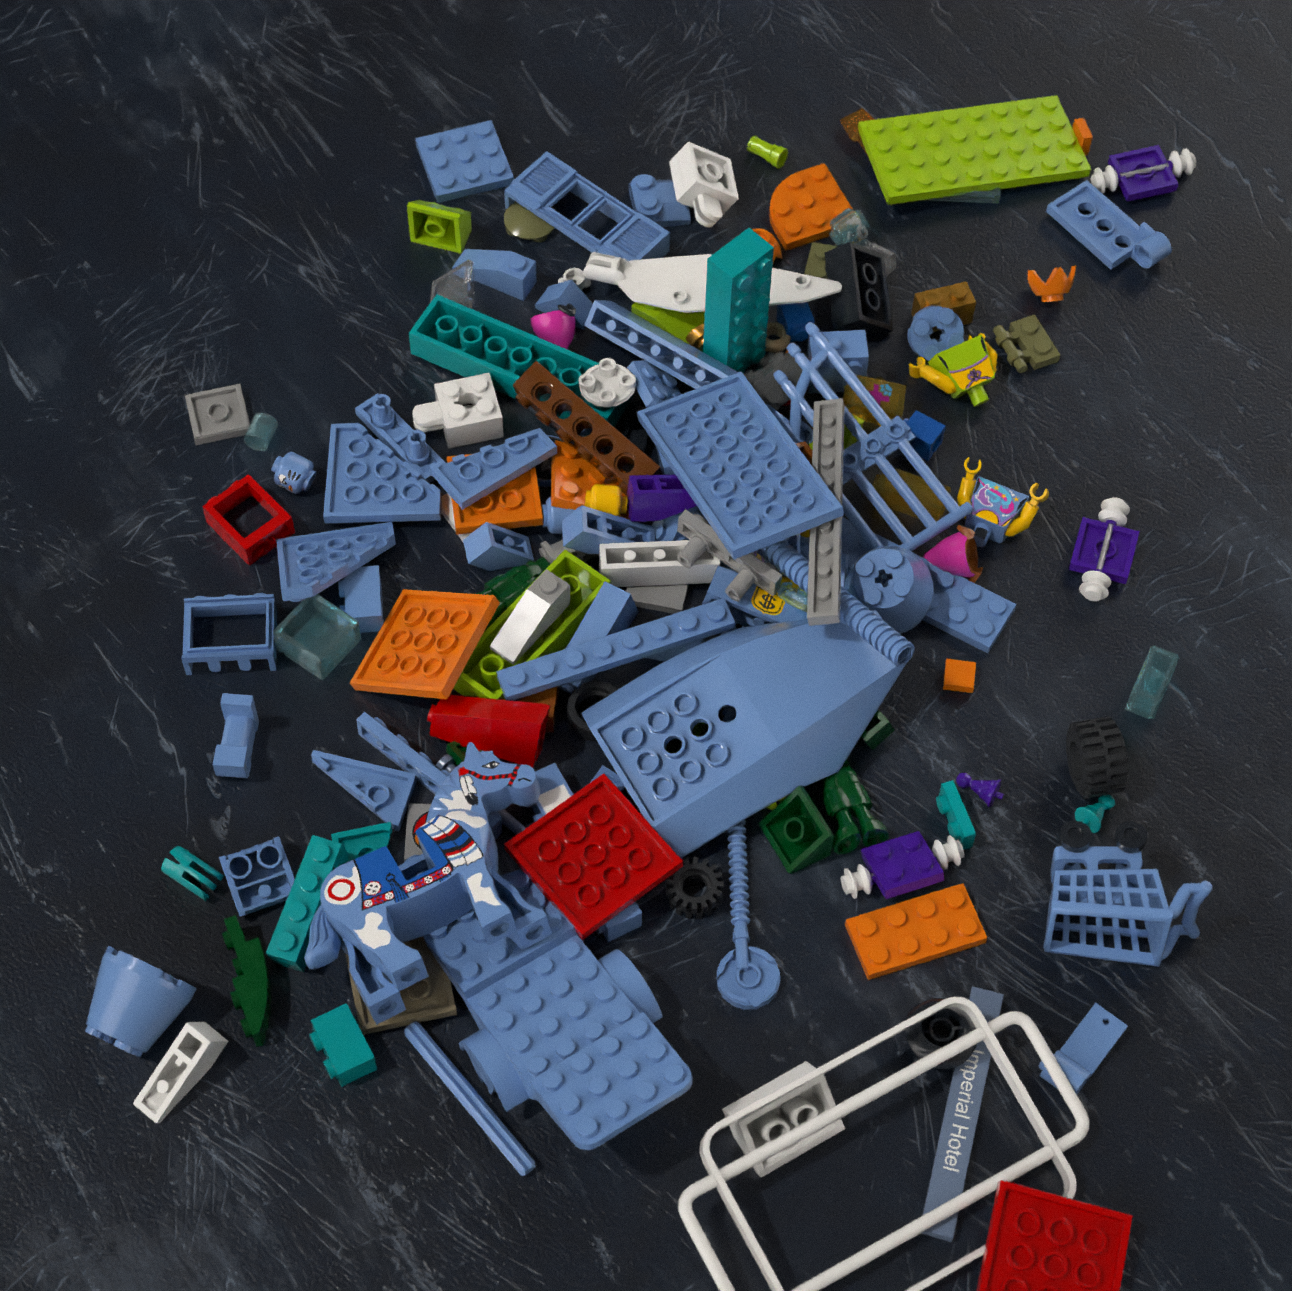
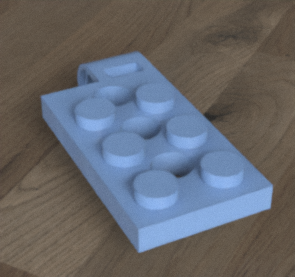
(1143, 243)

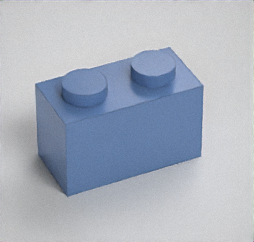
(363, 597)

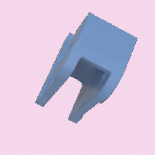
(241, 723)

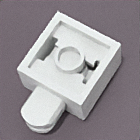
(703, 182)
(462, 423)

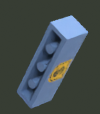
(755, 606)

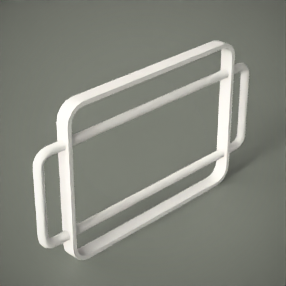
(983, 1032)

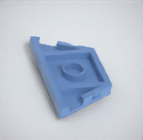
(653, 383)

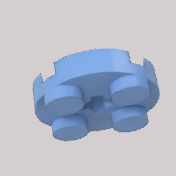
(921, 328)

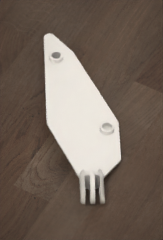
(681, 281)

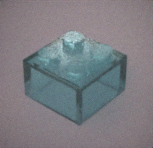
(317, 635)

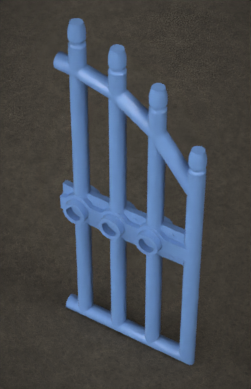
(868, 449)

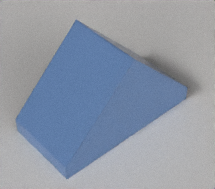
(564, 294)

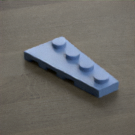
(481, 473)

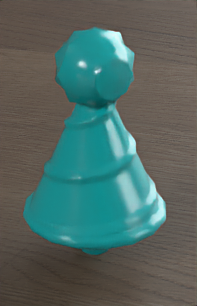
(1093, 814)

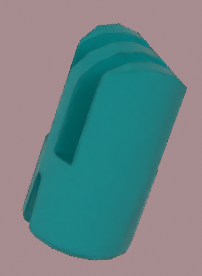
(187, 869)

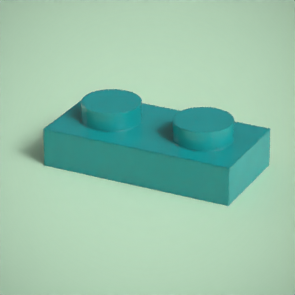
(959, 823)

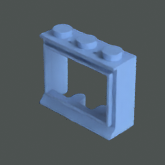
(229, 606)

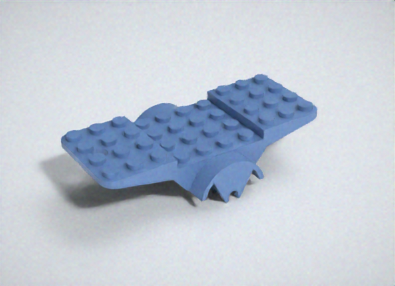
(561, 1025)

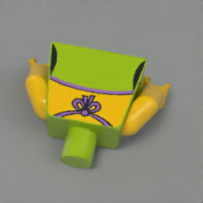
(961, 369)

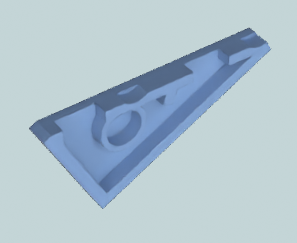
(377, 787)

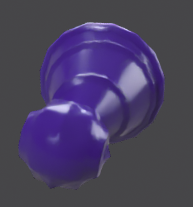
(985, 789)

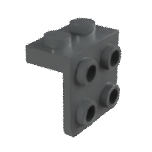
(764, 381)

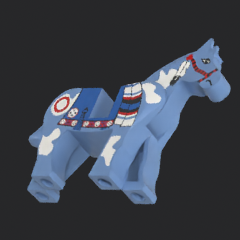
(374, 909)

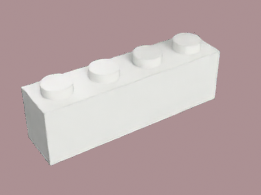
(653, 564)

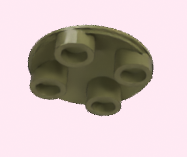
(525, 224)

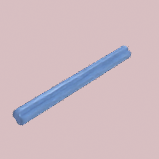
(469, 1098)

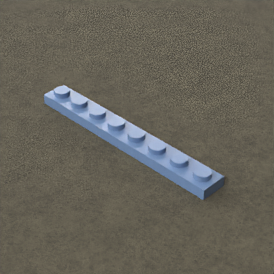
(615, 649)

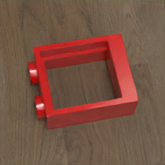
(262, 539)

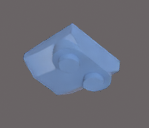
(658, 201)

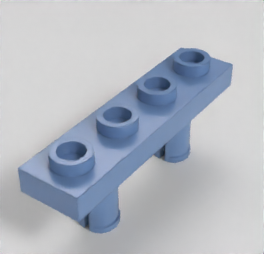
(394, 432)

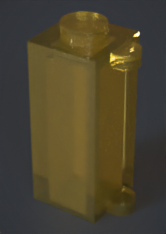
(918, 487)

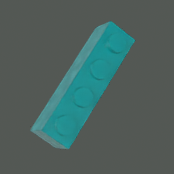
(293, 928)

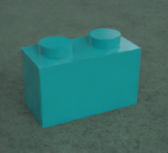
(343, 1045)

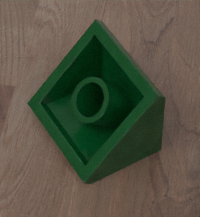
(797, 831)

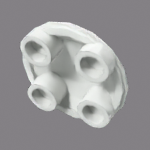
(607, 384)

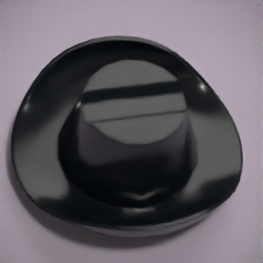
(939, 1031)

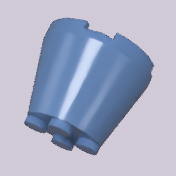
(909, 588)
(134, 1002)

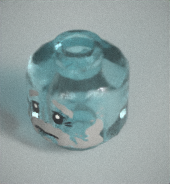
(848, 227)

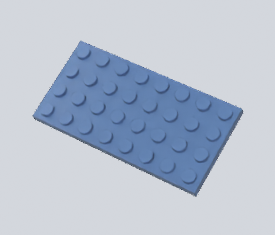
(739, 465)

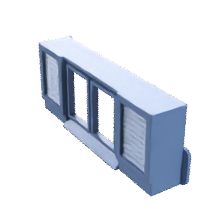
(551, 179)

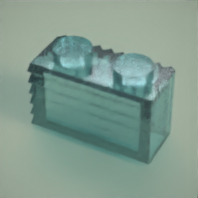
(1152, 682)

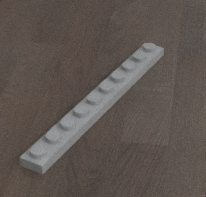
(826, 539)

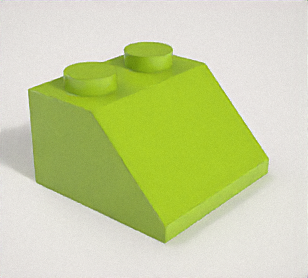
(438, 225)

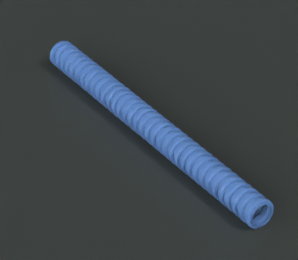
(852, 611)

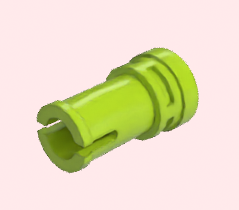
(772, 153)

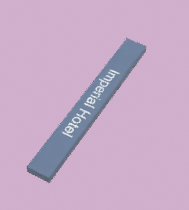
(960, 1122)

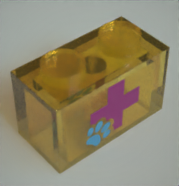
(887, 394)

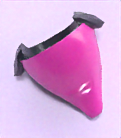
(556, 326)

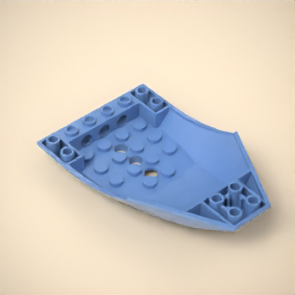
(799, 714)

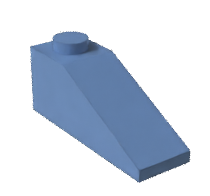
(502, 270)
(590, 527)

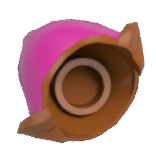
(957, 555)

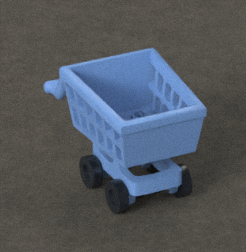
(1116, 894)

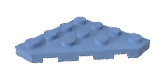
(372, 483)
(321, 559)

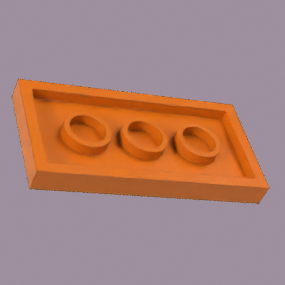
(915, 931)

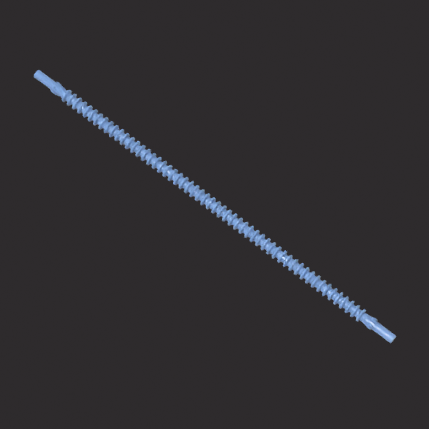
(738, 871)

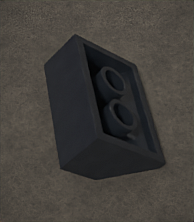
(864, 292)

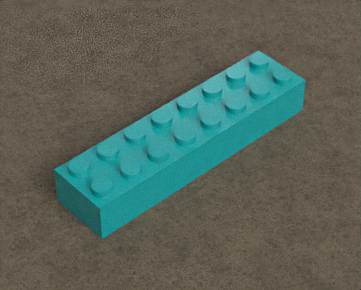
(479, 344)

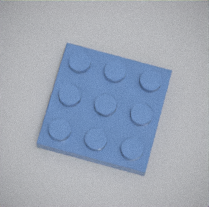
(464, 161)

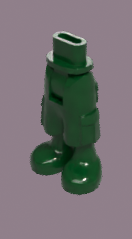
(512, 584)
(847, 797)

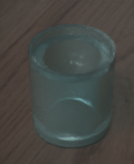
(260, 431)

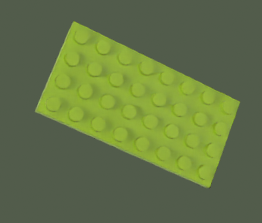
(973, 149)

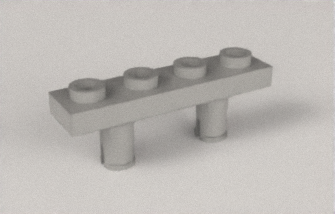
(749, 567)

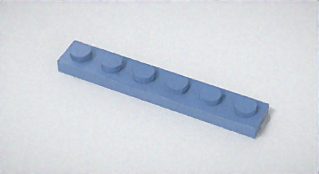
(401, 753)

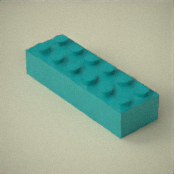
(738, 301)

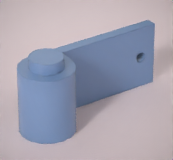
(1087, 1047)

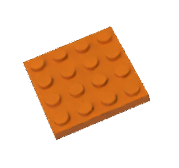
(425, 643)

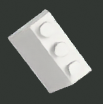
(783, 1116)

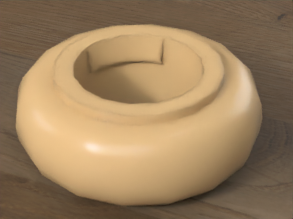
(776, 345)

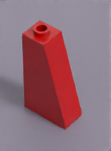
(506, 727)

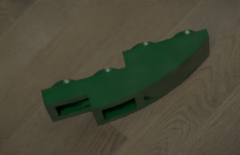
(252, 981)

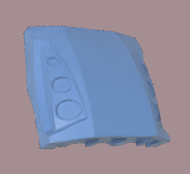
(258, 876)

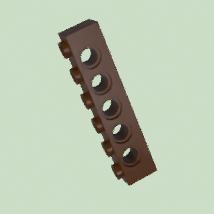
(539, 381)

